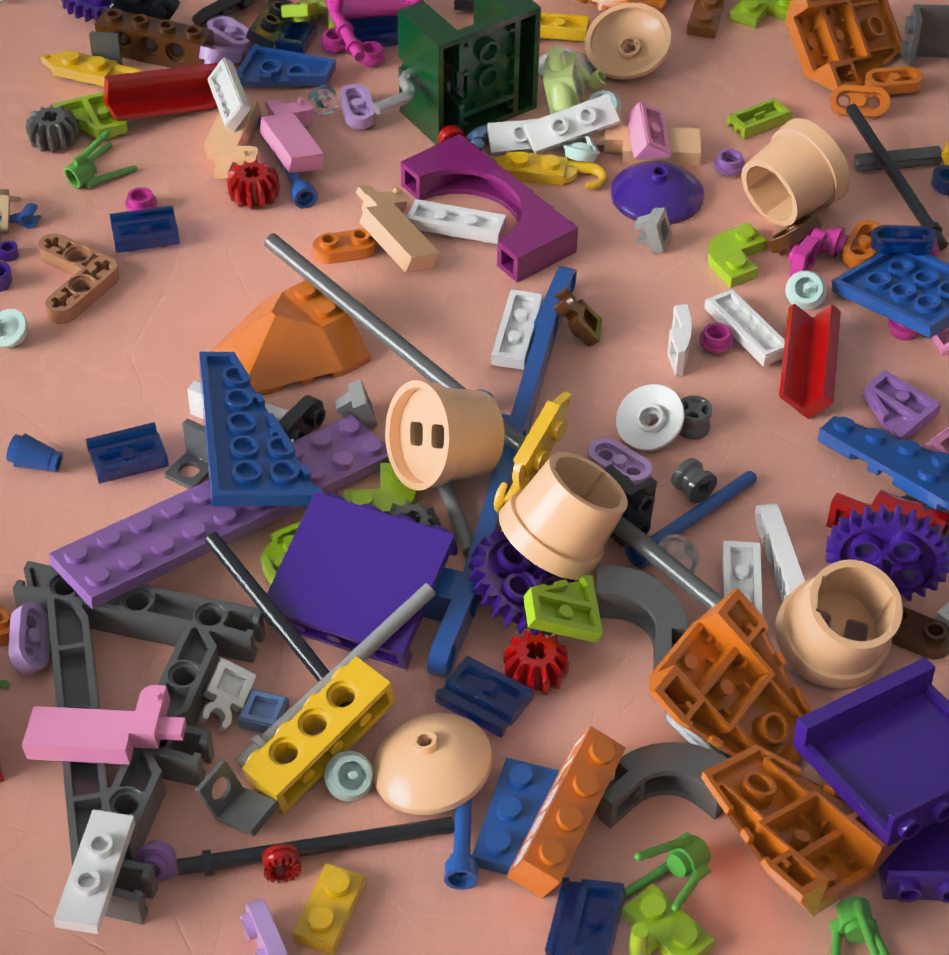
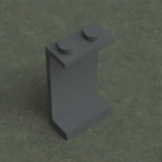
(926, 33)

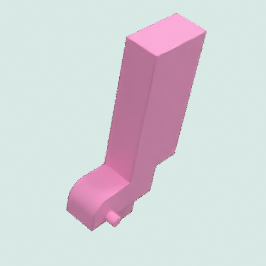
(287, 135)
(101, 733)

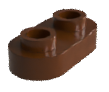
(790, 235)
(922, 635)

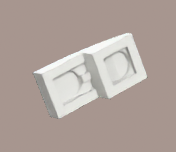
(679, 339)

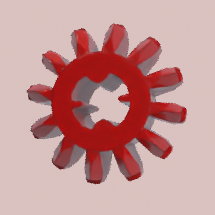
(253, 184)
(536, 661)

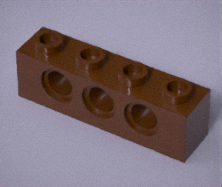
(155, 39)

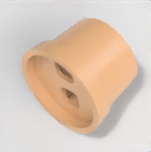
(796, 173)
(442, 434)
(564, 515)
(844, 593)

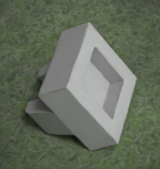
(656, 230)
(358, 404)

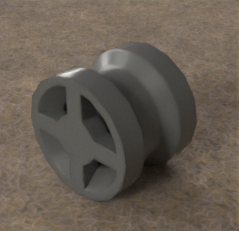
(697, 417)
(694, 480)

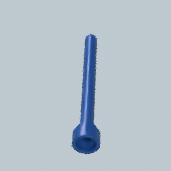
(302, 191)
(695, 515)
(461, 868)

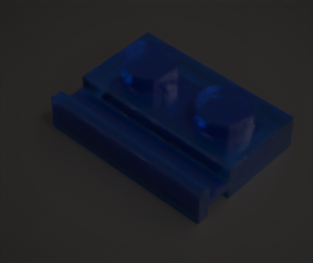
(377, 29)
(144, 229)
(127, 452)
(484, 696)
(586, 918)

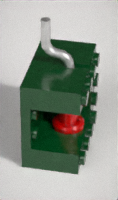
(466, 73)

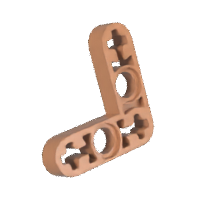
(97, 272)

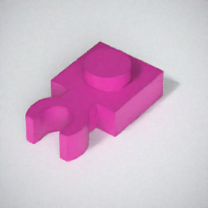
(804, 255)

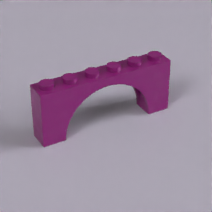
(461, 168)

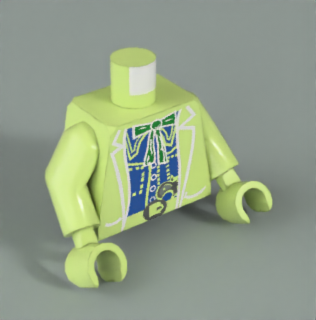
(565, 79)

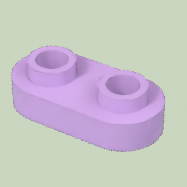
(230, 33)
(214, 54)
(357, 106)
(609, 451)
(29, 638)
(260, 926)

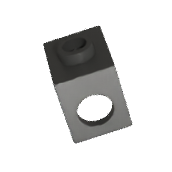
(106, 45)
(195, 456)
(238, 805)

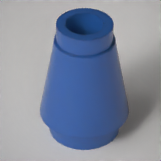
(33, 454)

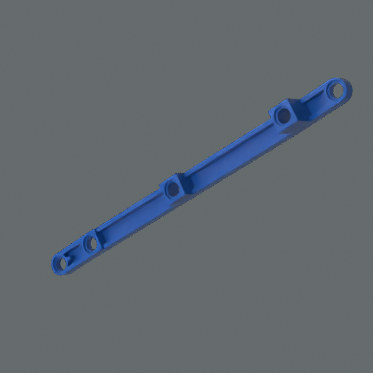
(454, 600)

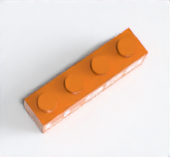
(566, 812)

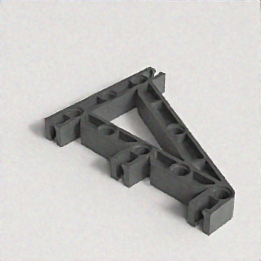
(200, 633)

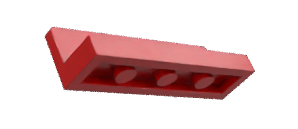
(159, 92)
(810, 359)

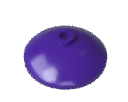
(657, 185)

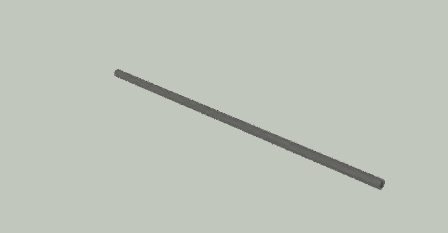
(513, 438)

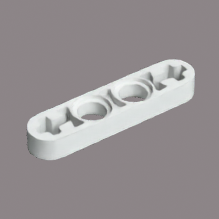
(778, 549)

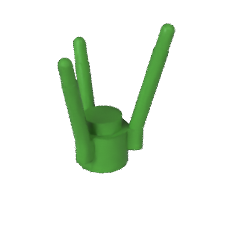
(82, 168)
(686, 858)
(857, 925)

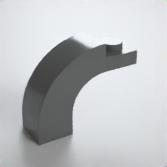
(644, 601)
(656, 771)

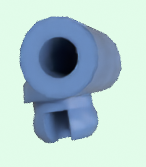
(477, 136)

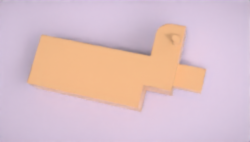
(684, 144)
(231, 147)
(393, 230)

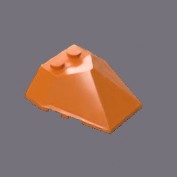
(842, 38)
(295, 340)
(731, 682)
(796, 827)

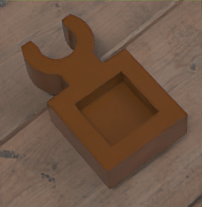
(582, 318)

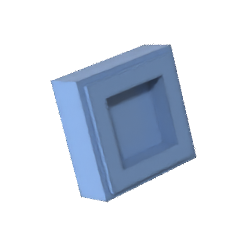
(262, 710)

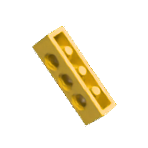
(342, 726)

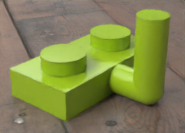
(307, 10)
(661, 928)

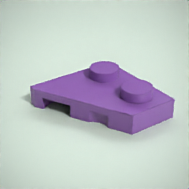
(899, 405)

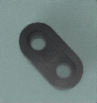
(303, 418)

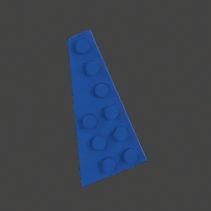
(245, 445)
(913, 468)

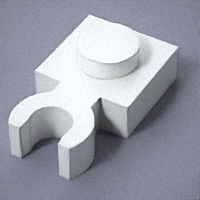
(228, 692)

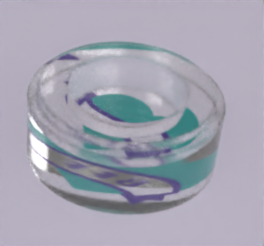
(324, 100)

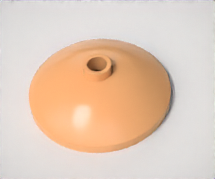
(627, 29)
(432, 763)

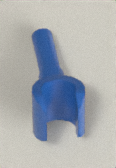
(26, 216)

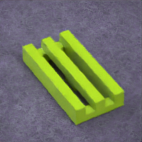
(759, 118)

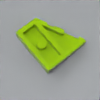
(94, 116)
(565, 609)

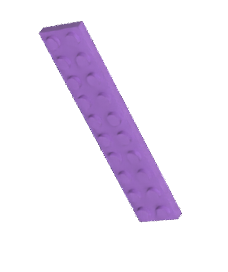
(176, 528)

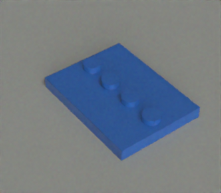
(902, 289)

